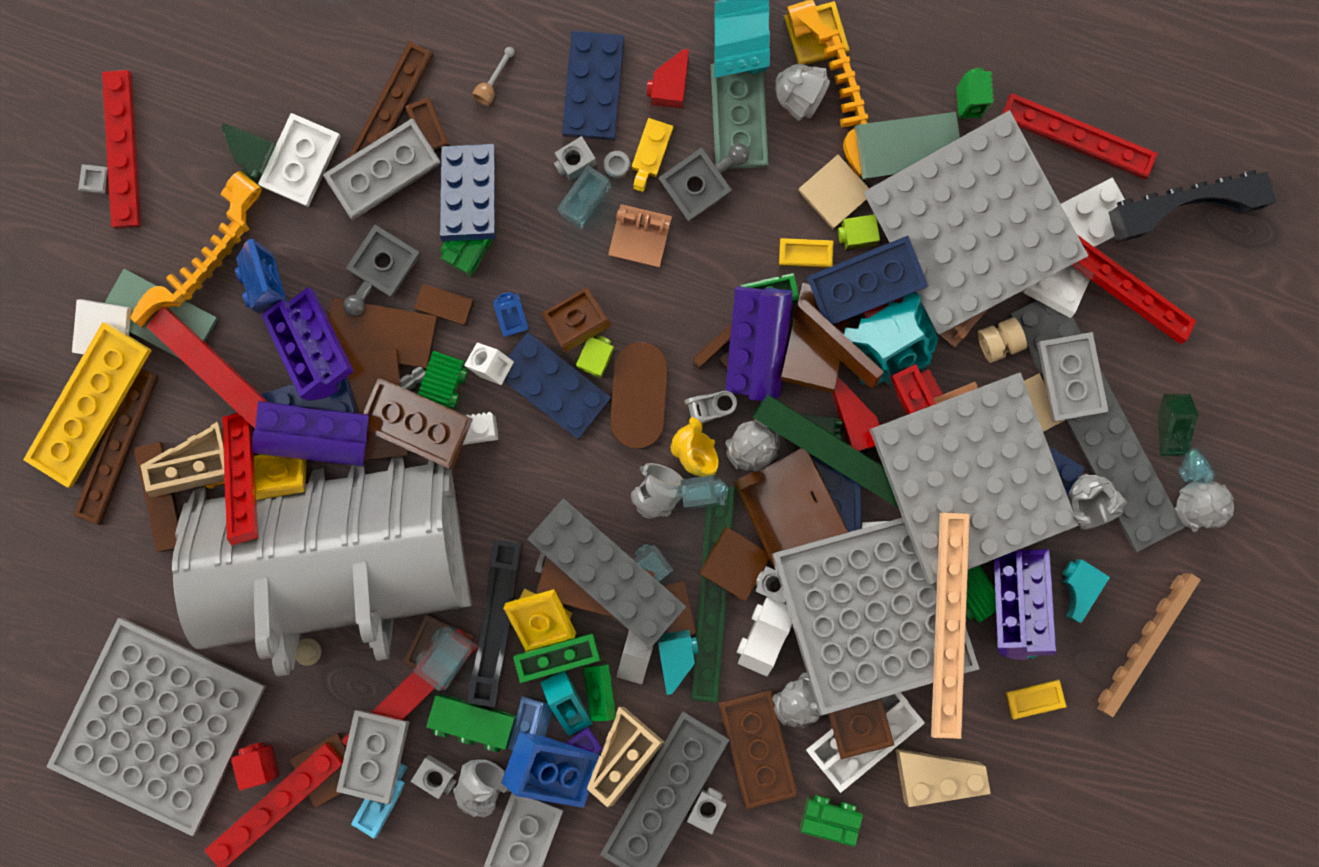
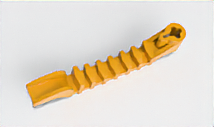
(805, 20)
(241, 194)

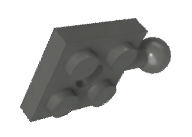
(700, 166)
(384, 279)

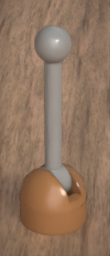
(484, 92)

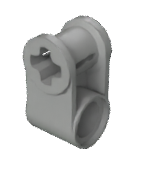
(709, 407)

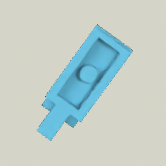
(374, 814)

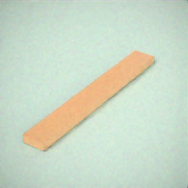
(950, 625)

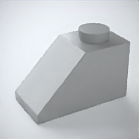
(634, 660)

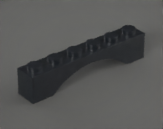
(1240, 195)
(496, 625)

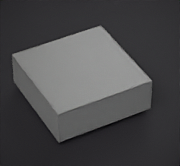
(94, 179)

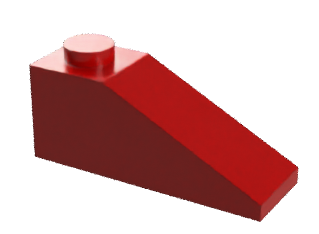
(855, 417)

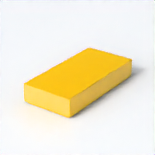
(806, 253)
(1035, 699)

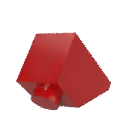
(669, 82)

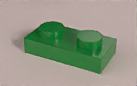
(599, 693)

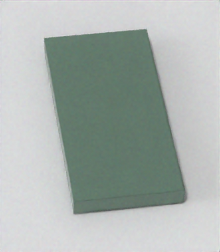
(740, 116)
(899, 143)
(129, 291)

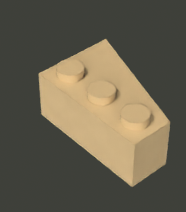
(188, 465)
(624, 756)
(939, 778)

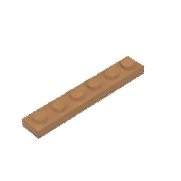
(1153, 634)

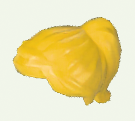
(695, 449)

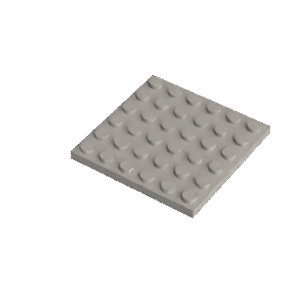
(977, 221)
(977, 459)
(862, 615)
(156, 726)

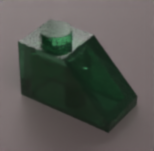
(248, 150)
(1176, 424)

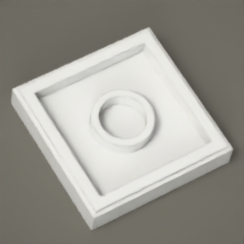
(89, 318)

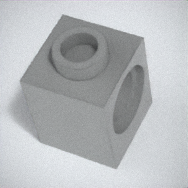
(579, 148)
(764, 585)
(422, 777)
(703, 821)

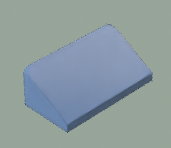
(531, 718)

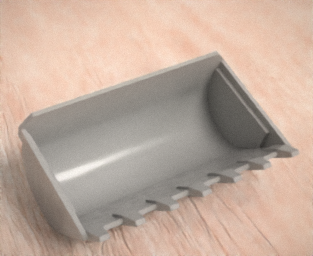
(322, 561)

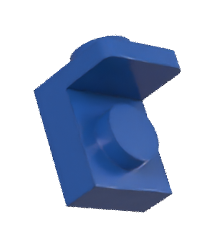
(510, 313)

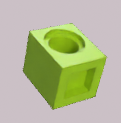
(859, 232)
(595, 356)

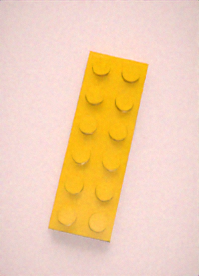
(87, 404)

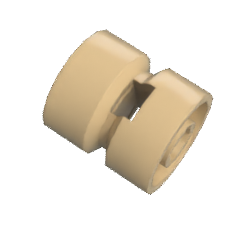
(998, 341)

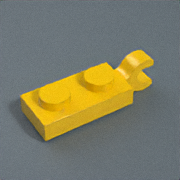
(650, 152)

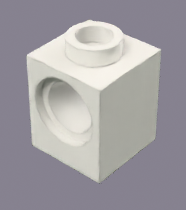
(489, 363)

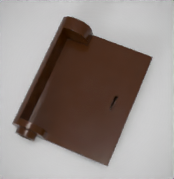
(783, 504)

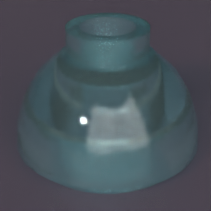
(1196, 467)

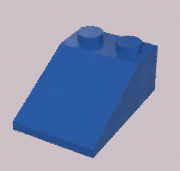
(260, 277)
(549, 770)

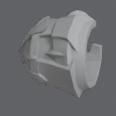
(801, 89)
(753, 446)
(658, 491)
(1095, 501)
(1204, 505)
(797, 704)
(479, 787)

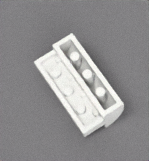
(842, 773)

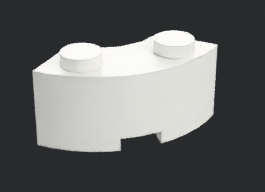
(766, 636)

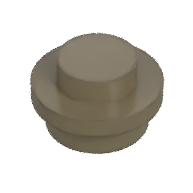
(308, 652)

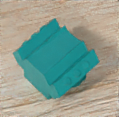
(741, 36)
(896, 337)

